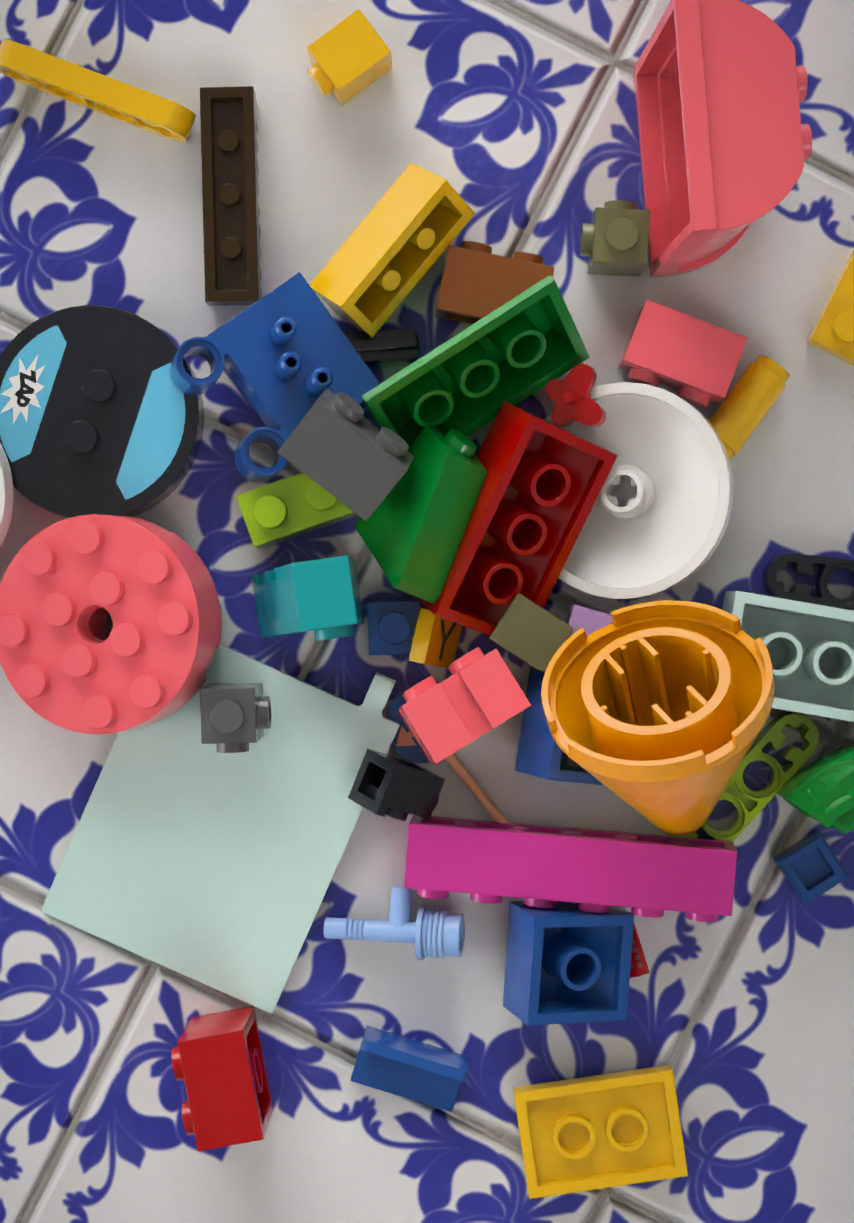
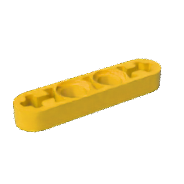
(95, 91)

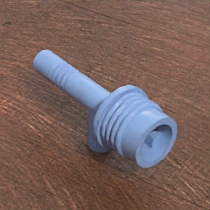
(433, 933)

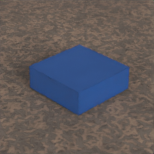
(810, 867)

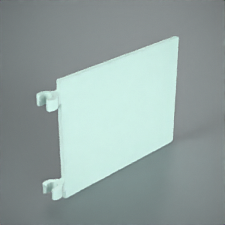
(222, 853)

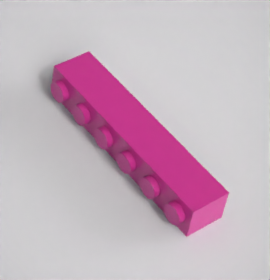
(571, 866)

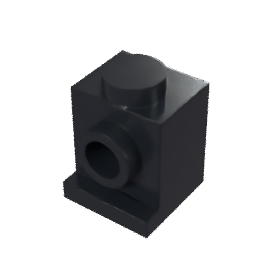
(395, 787)

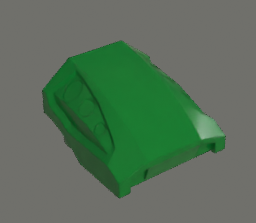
(826, 790)

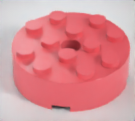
(56, 614)

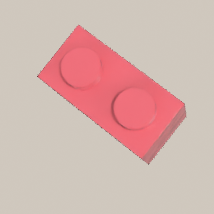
(682, 354)

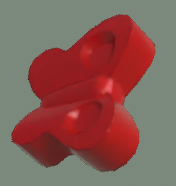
(574, 399)

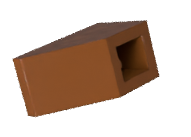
(481, 282)

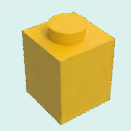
(348, 58)

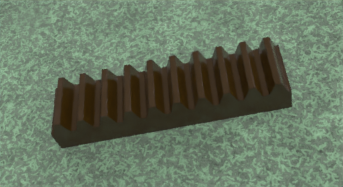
(230, 195)

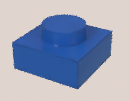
(391, 626)

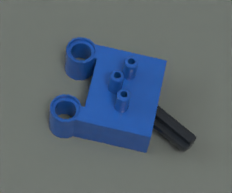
(284, 359)

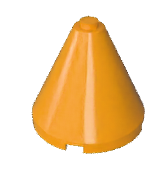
(661, 706)

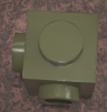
(616, 239)

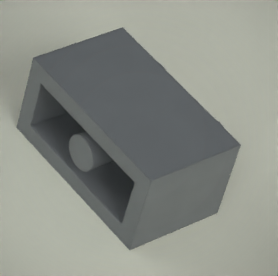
(347, 453)

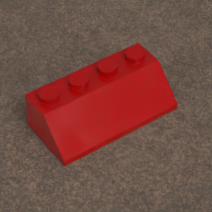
(524, 518)

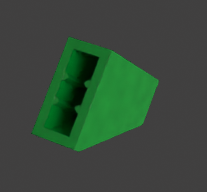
(426, 513)

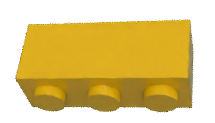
(392, 249)

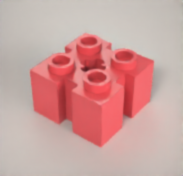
(462, 706)

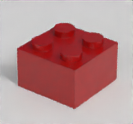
(223, 1079)

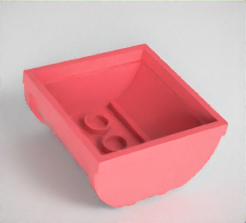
(716, 128)

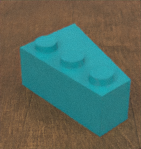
(309, 597)

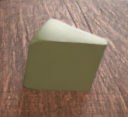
(531, 632)

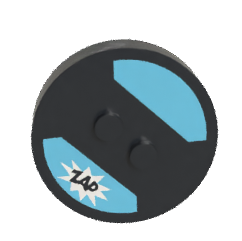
(96, 413)

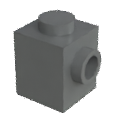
(234, 715)

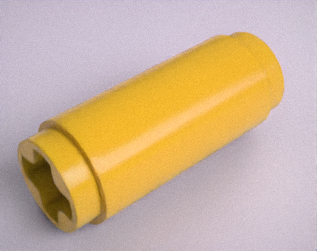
(748, 403)

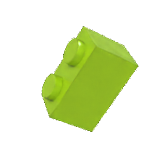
(289, 510)

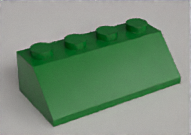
(487, 363)

